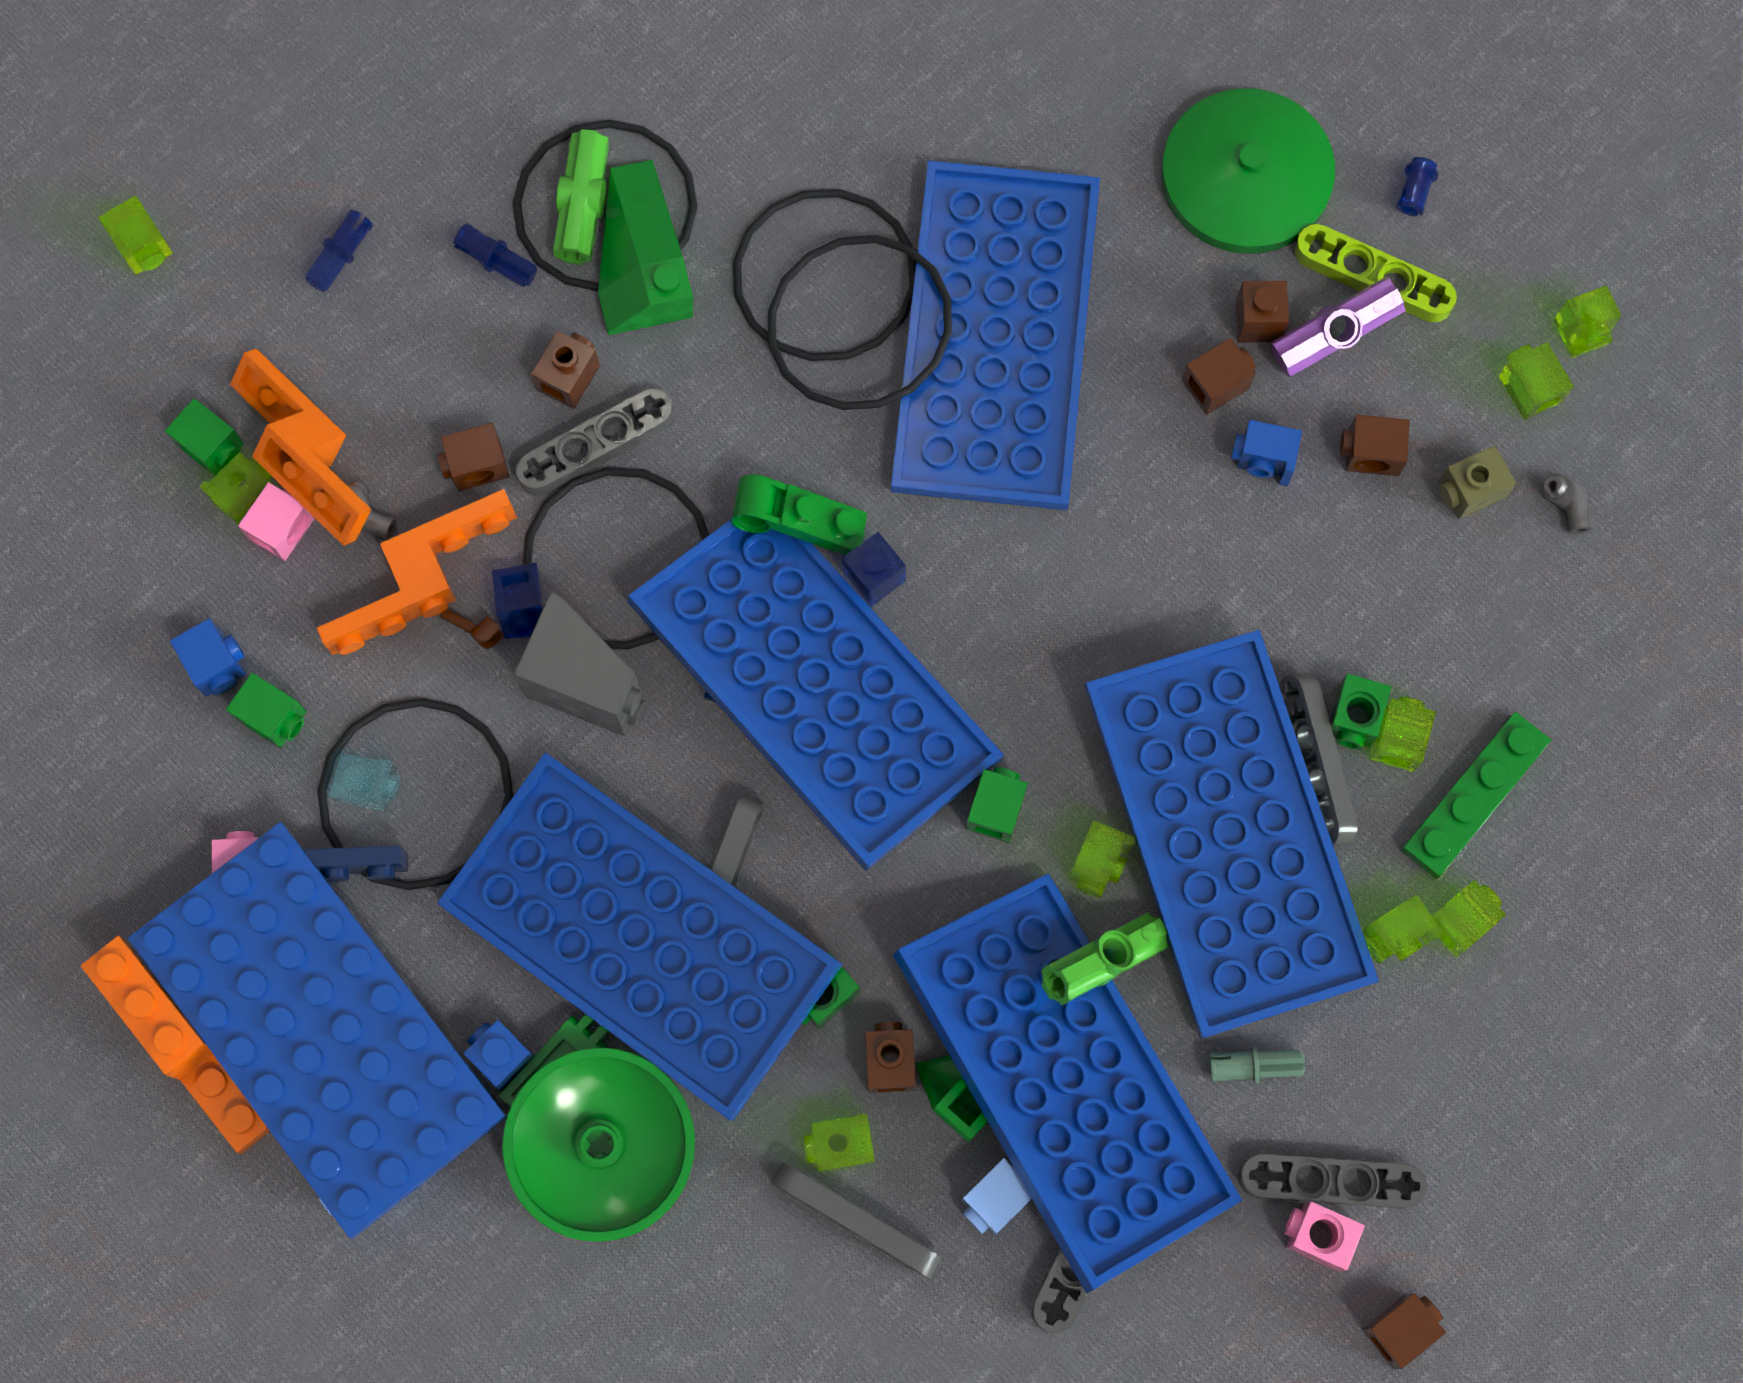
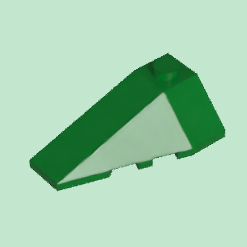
(641, 260)

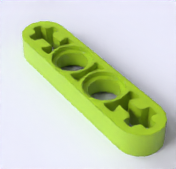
(1378, 266)

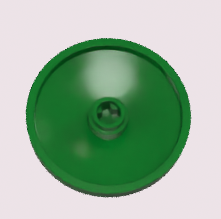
(1247, 170)
(598, 1144)

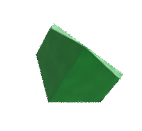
(951, 1096)

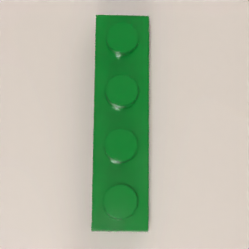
(1475, 795)

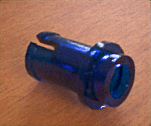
(1420, 175)

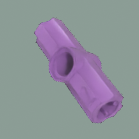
(1361, 313)

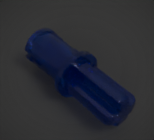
(337, 251)
(494, 255)

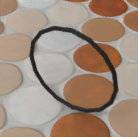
(565, 135)
(827, 356)
(866, 404)
(641, 473)
(322, 796)

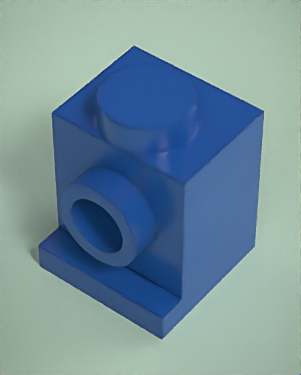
(1267, 450)

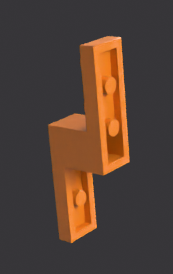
(299, 447)
(418, 573)
(172, 1041)

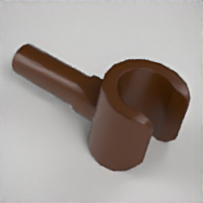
(486, 633)

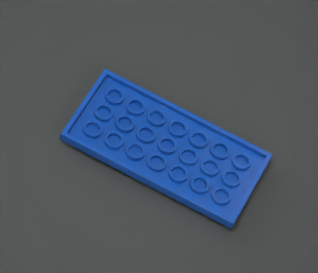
(1007, 390)
(816, 684)
(1230, 834)
(640, 936)
(317, 1029)
(1067, 1085)

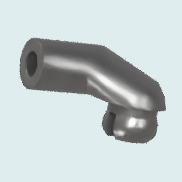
(1571, 498)
(376, 523)

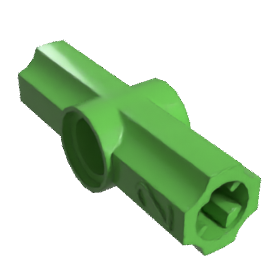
(581, 197)
(1104, 958)

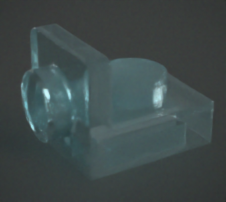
(365, 782)

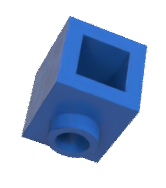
(209, 657)
(497, 1053)

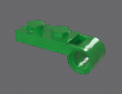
(770, 504)

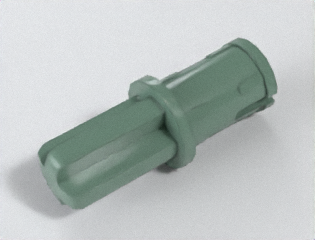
(1255, 1064)

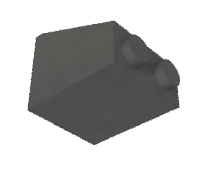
(578, 672)

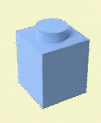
(996, 1199)

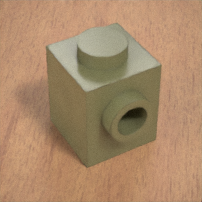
(1476, 482)

